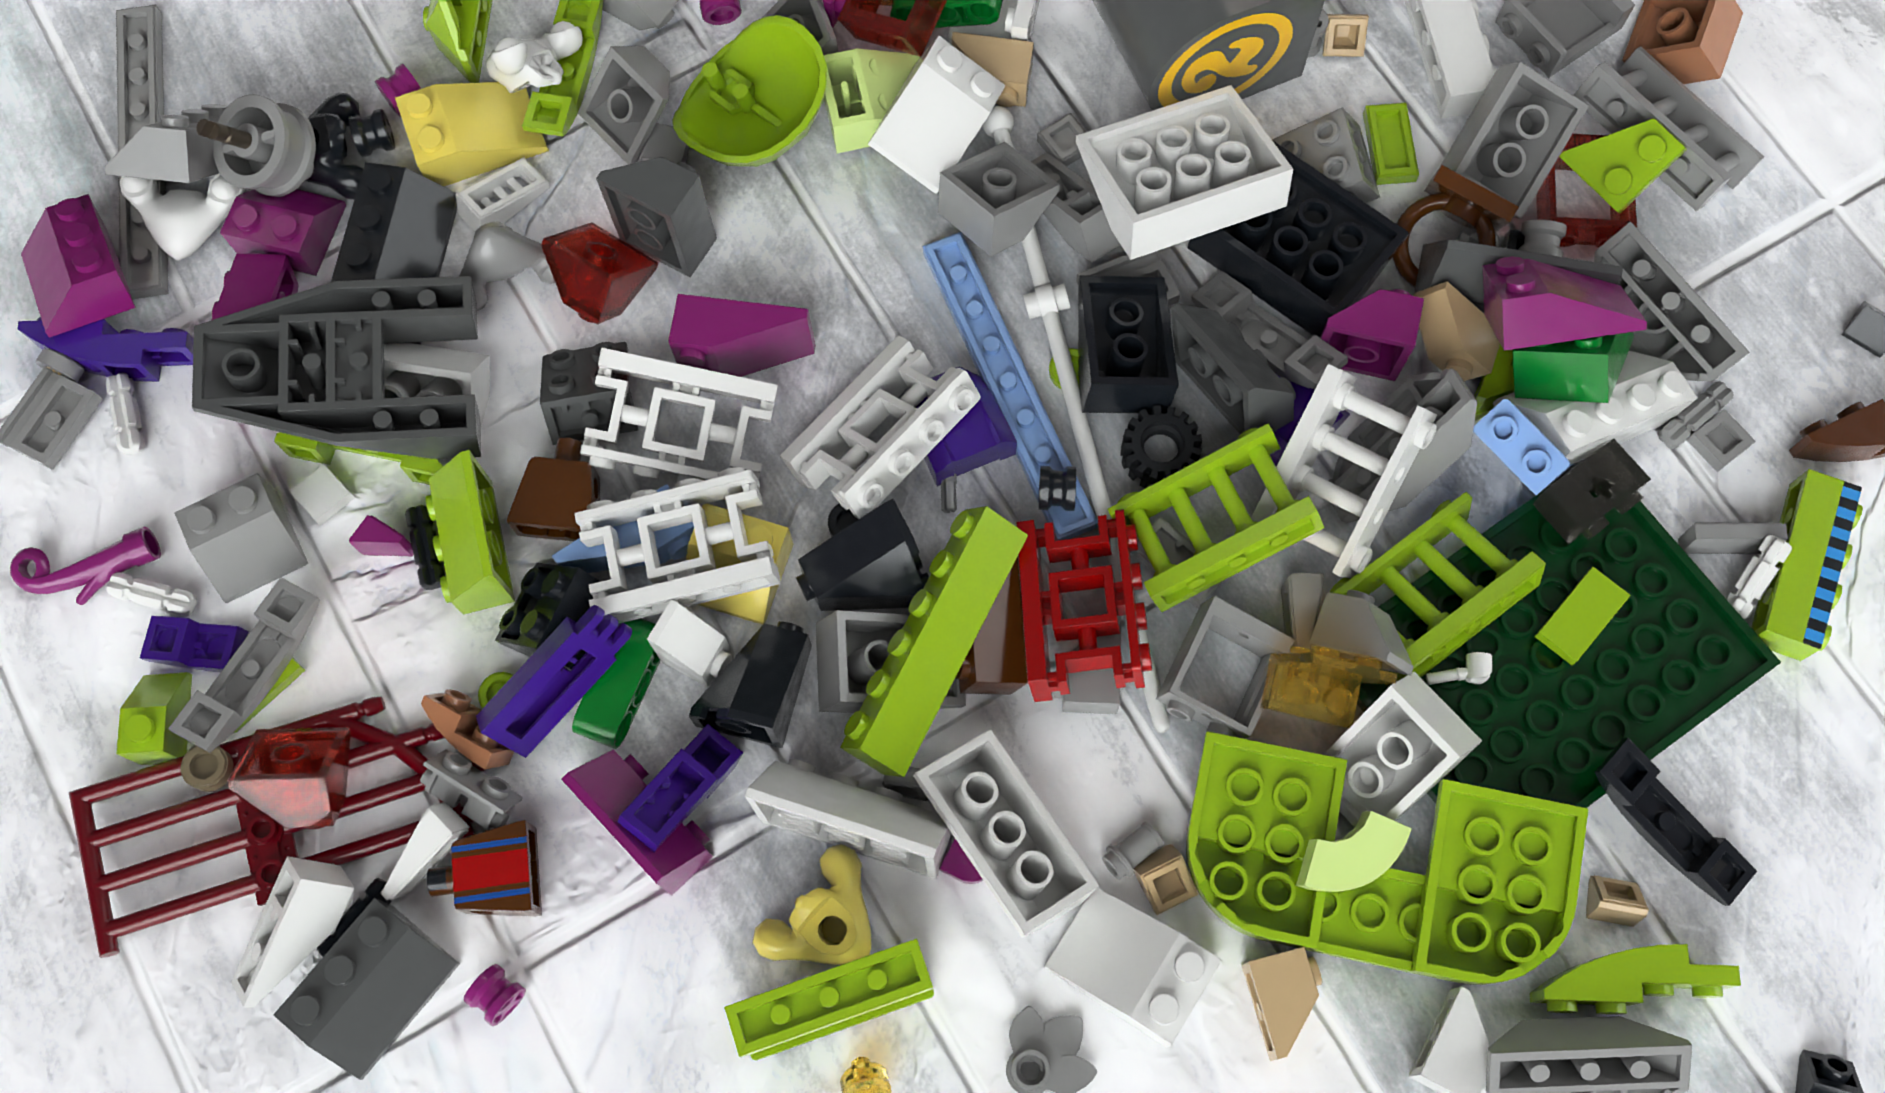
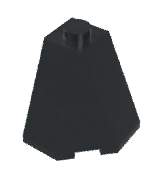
(865, 565)
(758, 687)

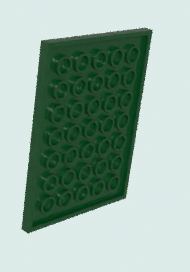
(1646, 677)

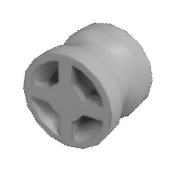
(1543, 237)

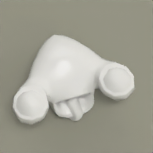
(533, 61)
(180, 218)

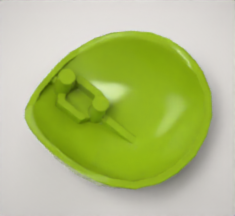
(755, 95)

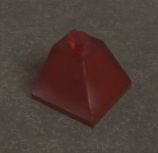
(596, 271)
(295, 774)

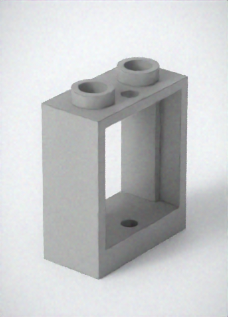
(1242, 630)

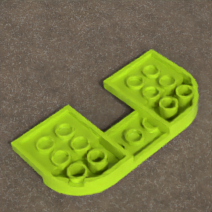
(1483, 914)

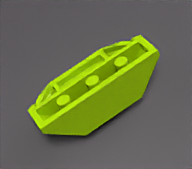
(460, 32)

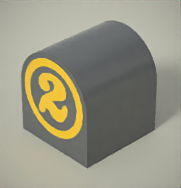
(1208, 44)

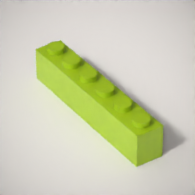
(933, 641)

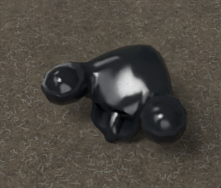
(329, 127)

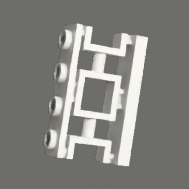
(687, 384)
(862, 409)
(686, 581)

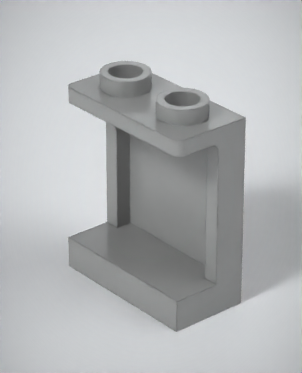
(1561, 30)

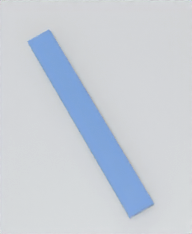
(1004, 375)

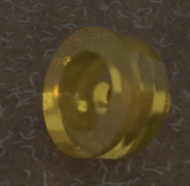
(865, 1077)

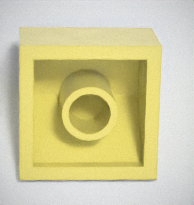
(757, 603)

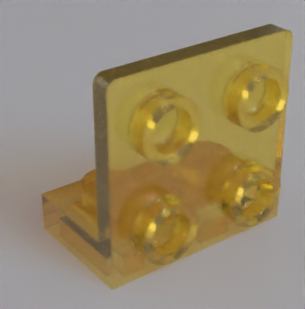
(1319, 684)

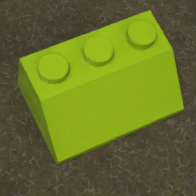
(469, 536)

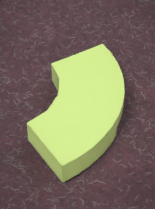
(1356, 857)

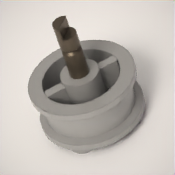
(262, 145)

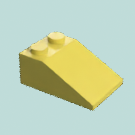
(467, 129)

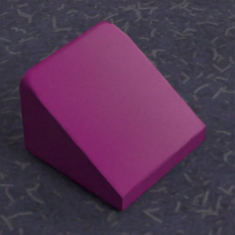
(379, 539)

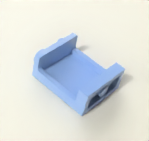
(1522, 446)

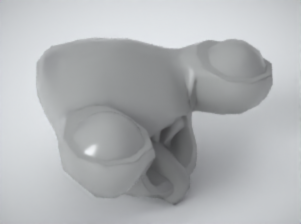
(500, 255)

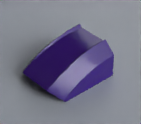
(975, 440)

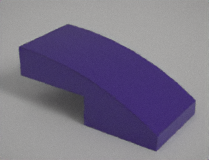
(191, 643)

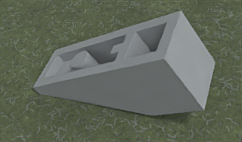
(1077, 211)

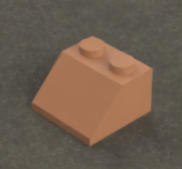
(1687, 36)

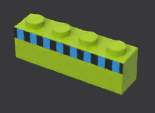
(1799, 599)

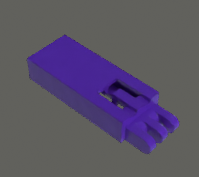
(546, 690)

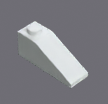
(294, 922)

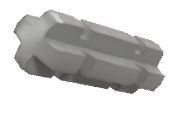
(1695, 415)

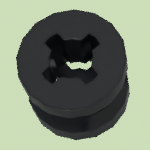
(371, 133)
(1057, 488)

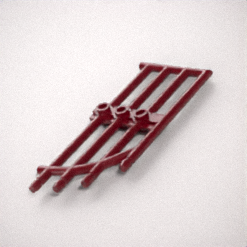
(261, 836)

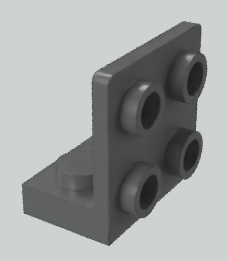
(571, 396)

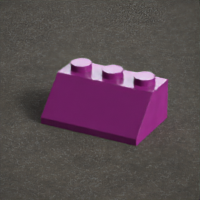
(74, 267)
(607, 789)

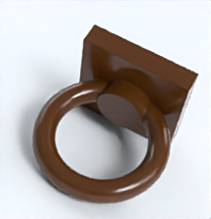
(1460, 201)

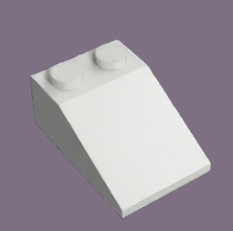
(936, 113)
(1400, 750)
(1133, 966)

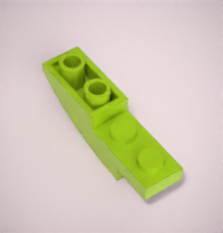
(1618, 980)

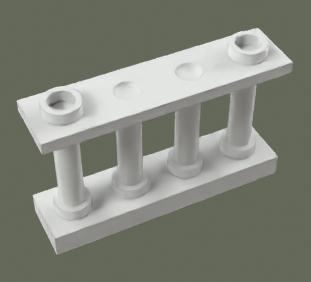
(1316, 435)

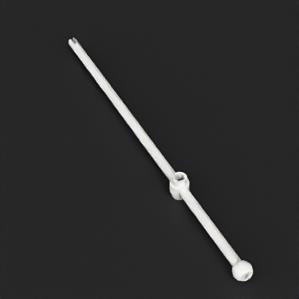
(1047, 302)

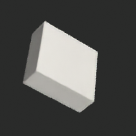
(321, 494)

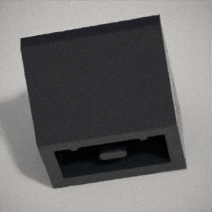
(545, 600)

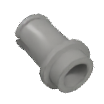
(1132, 851)

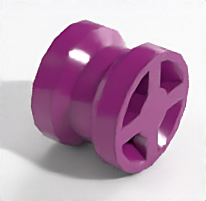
(396, 85)
(494, 995)

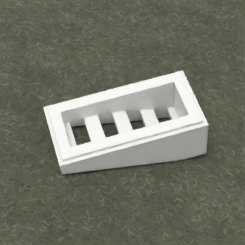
(507, 206)
(425, 849)

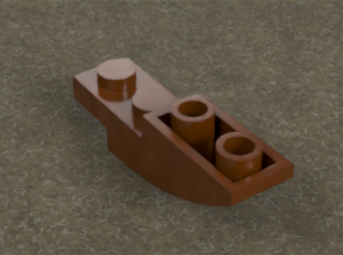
(1853, 437)

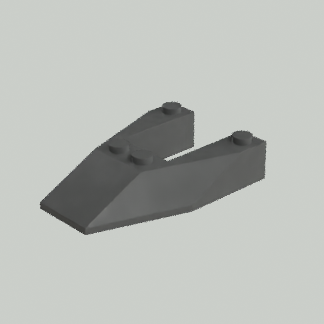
(318, 365)

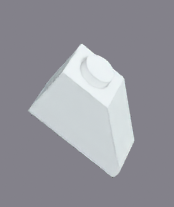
(689, 644)
(1455, 1048)

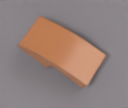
(459, 726)

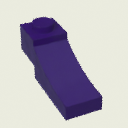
(680, 787)

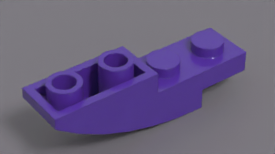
(108, 352)

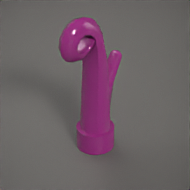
(134, 549)

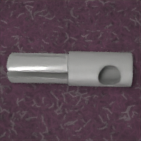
(948, 494)

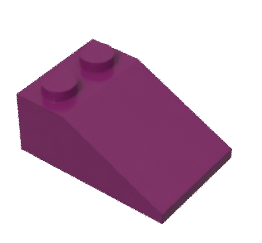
(1546, 304)
(738, 334)

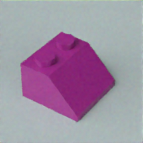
(288, 224)
(1376, 332)

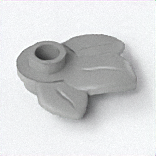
(1053, 1049)

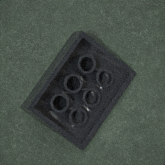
(1307, 255)

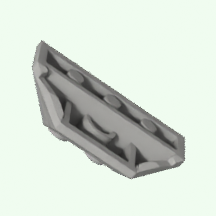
(1677, 318)
(1455, 410)
(1588, 1058)

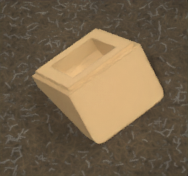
(1165, 879)

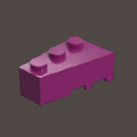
(255, 281)

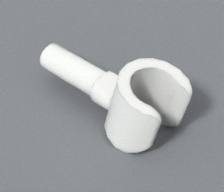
(1477, 670)

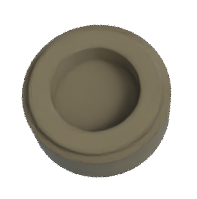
(206, 770)

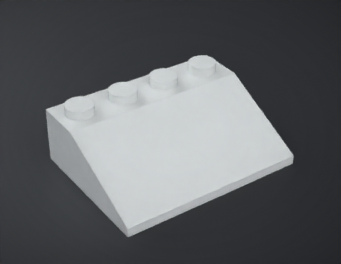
(1184, 171)
(843, 814)

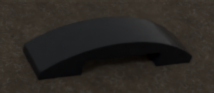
(1669, 827)

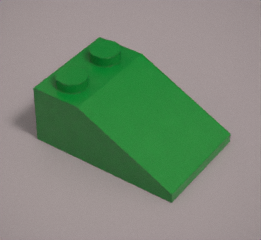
(1571, 369)

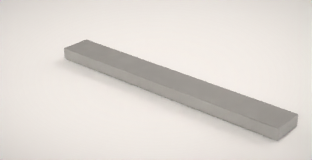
(139, 104)

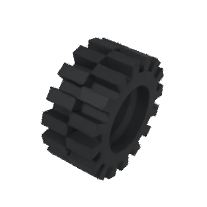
(1159, 423)

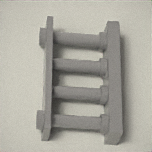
(1649, 91)

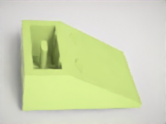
(860, 92)

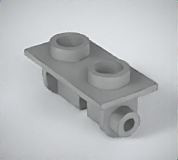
(452, 776)

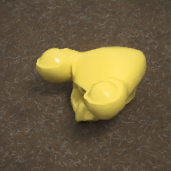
(826, 923)

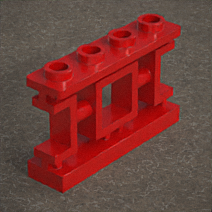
(1046, 607)

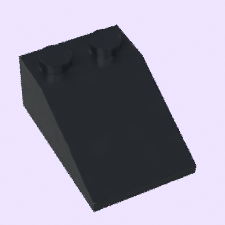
(1124, 345)

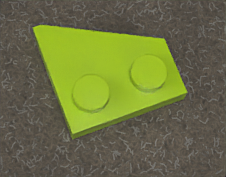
(1625, 161)

